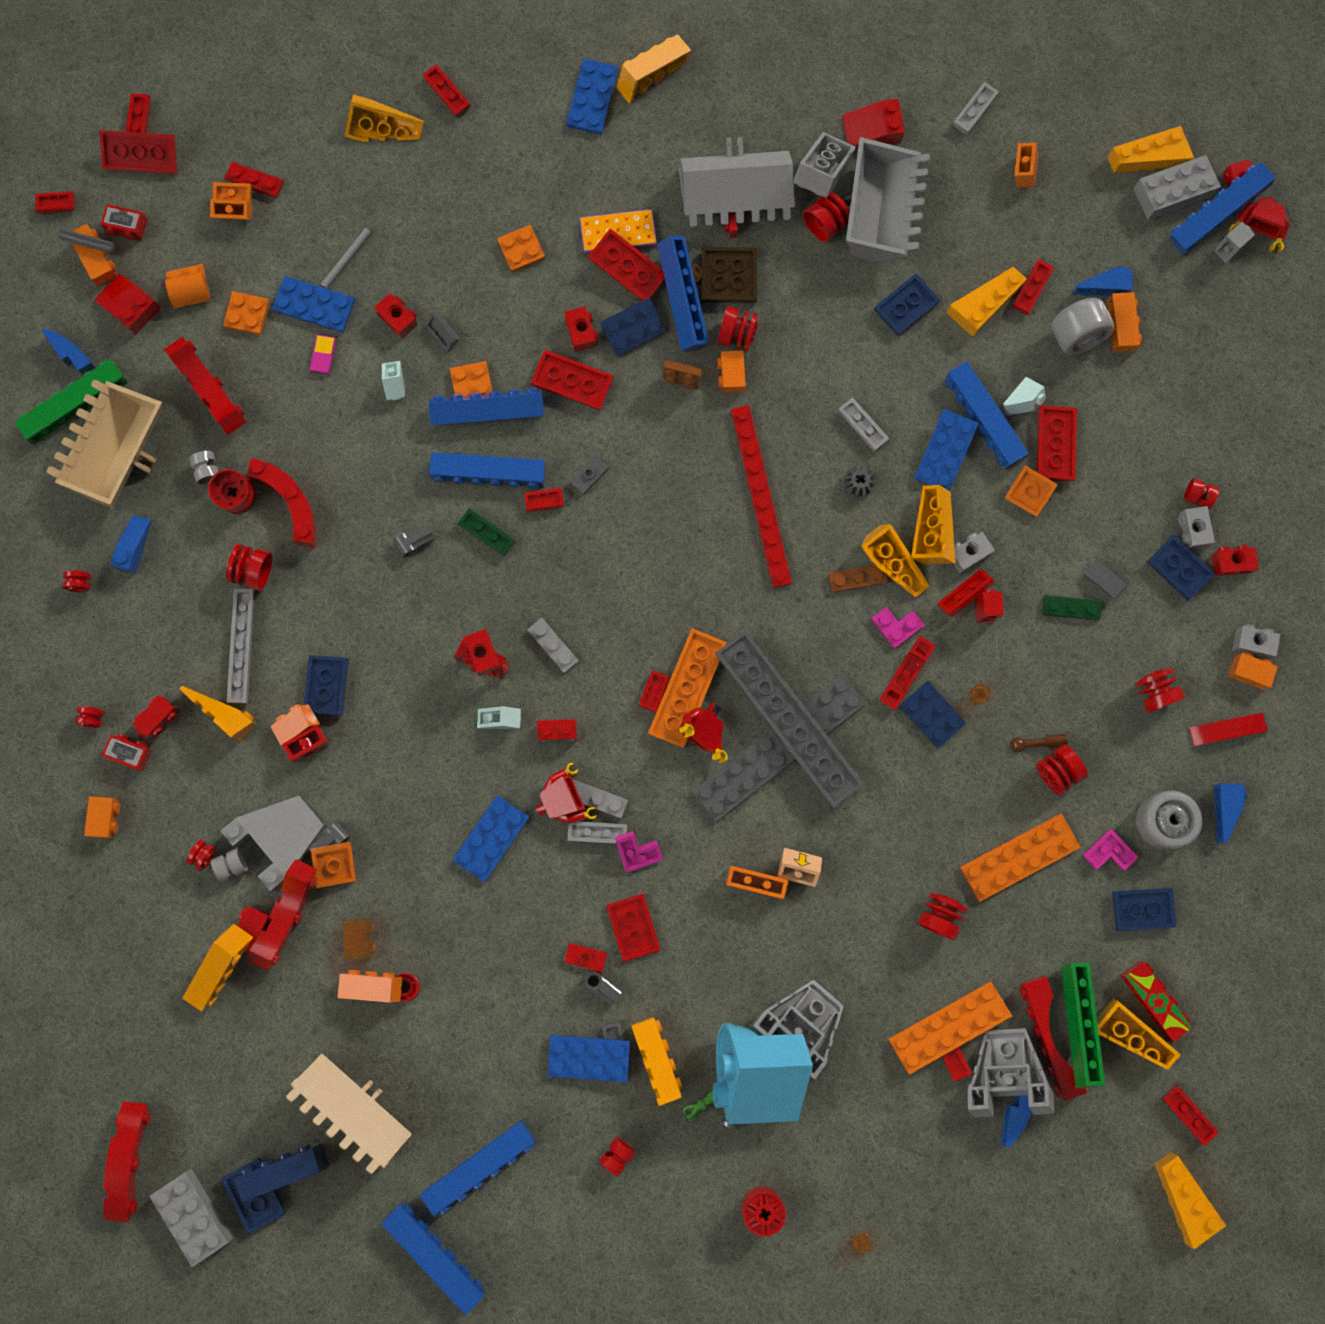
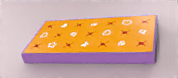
(633, 226)

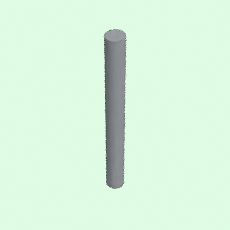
(345, 258)

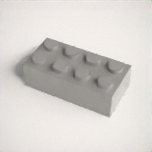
(824, 165)
(1176, 187)
(191, 1217)

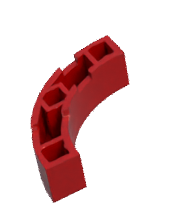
(205, 385)
(301, 511)
(284, 916)
(123, 1162)

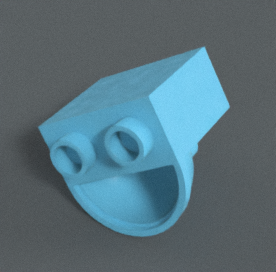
(760, 1075)

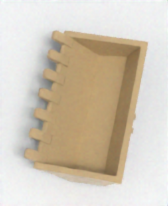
(107, 443)
(350, 1111)

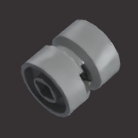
(203, 464)
(227, 866)

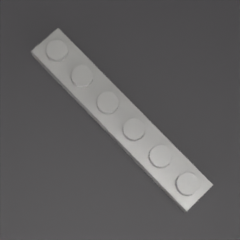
(240, 646)

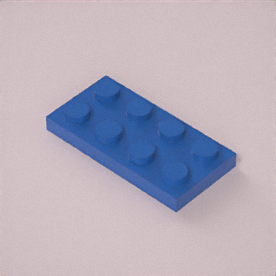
(592, 96)
(313, 304)
(946, 450)
(491, 838)
(589, 1058)

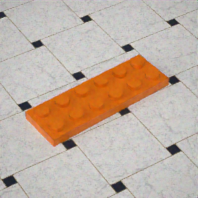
(686, 686)
(1019, 857)
(950, 1028)

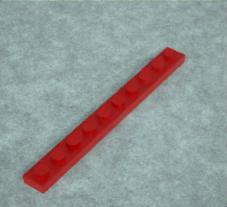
(761, 496)

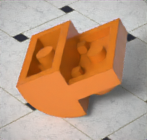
(231, 201)
(187, 286)

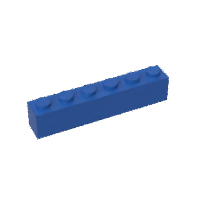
(1222, 208)
(683, 293)
(486, 407)
(983, 410)
(487, 470)
(478, 1167)
(434, 1258)

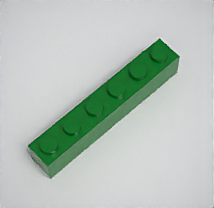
(64, 405)
(1082, 1025)

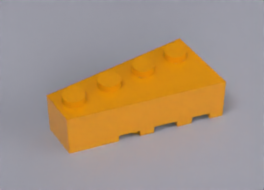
(651, 67)
(1151, 152)
(980, 305)
(934, 527)
(217, 967)
(1128, 1031)
(656, 1060)
(1190, 1205)

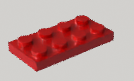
(138, 151)
(627, 265)
(572, 380)
(1057, 442)

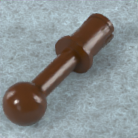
(1018, 744)

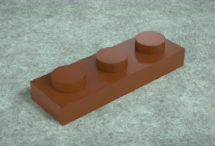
(856, 578)

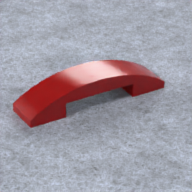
(907, 672)
(1228, 729)

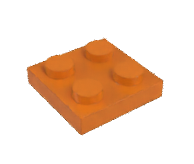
(521, 248)
(246, 313)
(471, 379)
(1030, 491)
(333, 864)

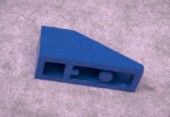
(1112, 281)
(131, 545)
(1228, 806)

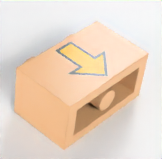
(799, 867)

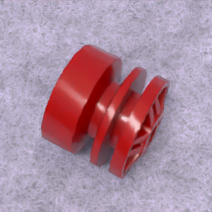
(826, 217)
(738, 328)
(222, 487)
(249, 567)
(1159, 690)
(1062, 769)
(942, 916)
(751, 1207)

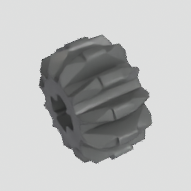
(862, 487)

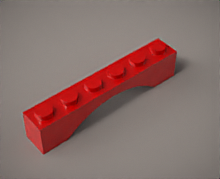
(1038, 999)

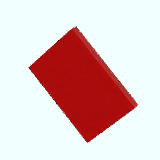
(633, 927)

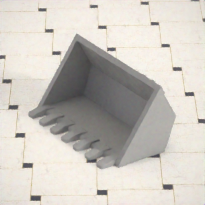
(737, 184)
(885, 201)

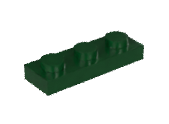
(486, 532)
(1071, 607)

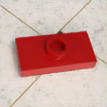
(55, 202)
(544, 500)
(654, 691)
(585, 957)
(956, 1065)

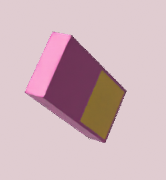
(323, 354)

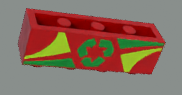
(1156, 1001)

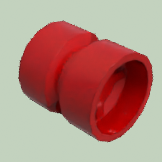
(1195, 490)
(617, 1156)

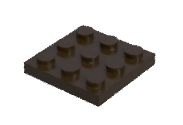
(729, 274)

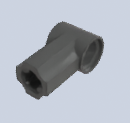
(410, 542)
(332, 835)
(604, 988)

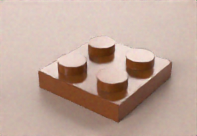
(682, 374)

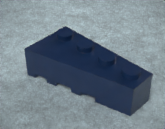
(282, 1172)

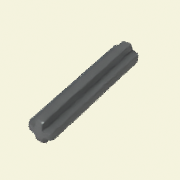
(86, 240)

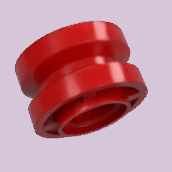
(76, 581)
(89, 717)
(201, 855)
(414, 986)

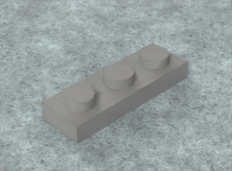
(975, 108)
(863, 424)
(553, 645)
(601, 799)
(595, 832)

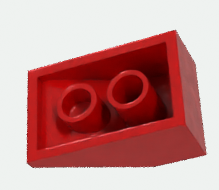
(876, 122)
(127, 303)

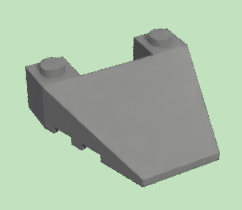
(281, 832)
(805, 1012)
(1008, 1068)

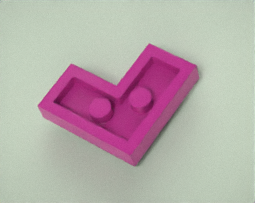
(896, 631)
(1112, 847)
(634, 856)

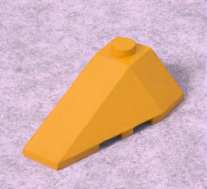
(377, 121)
(892, 557)
(229, 719)

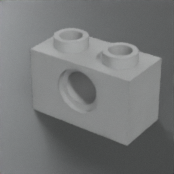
(1234, 242)
(1201, 519)
(980, 546)
(1267, 641)

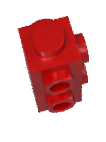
(155, 717)

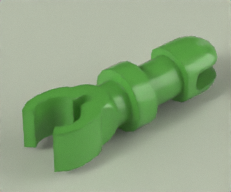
(701, 1105)

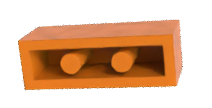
(95, 261)
(1123, 312)
(756, 882)
(370, 986)

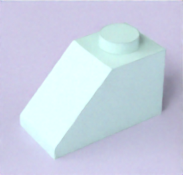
(393, 380)
(1025, 397)
(499, 718)

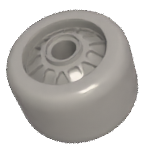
(1082, 326)
(1154, 821)

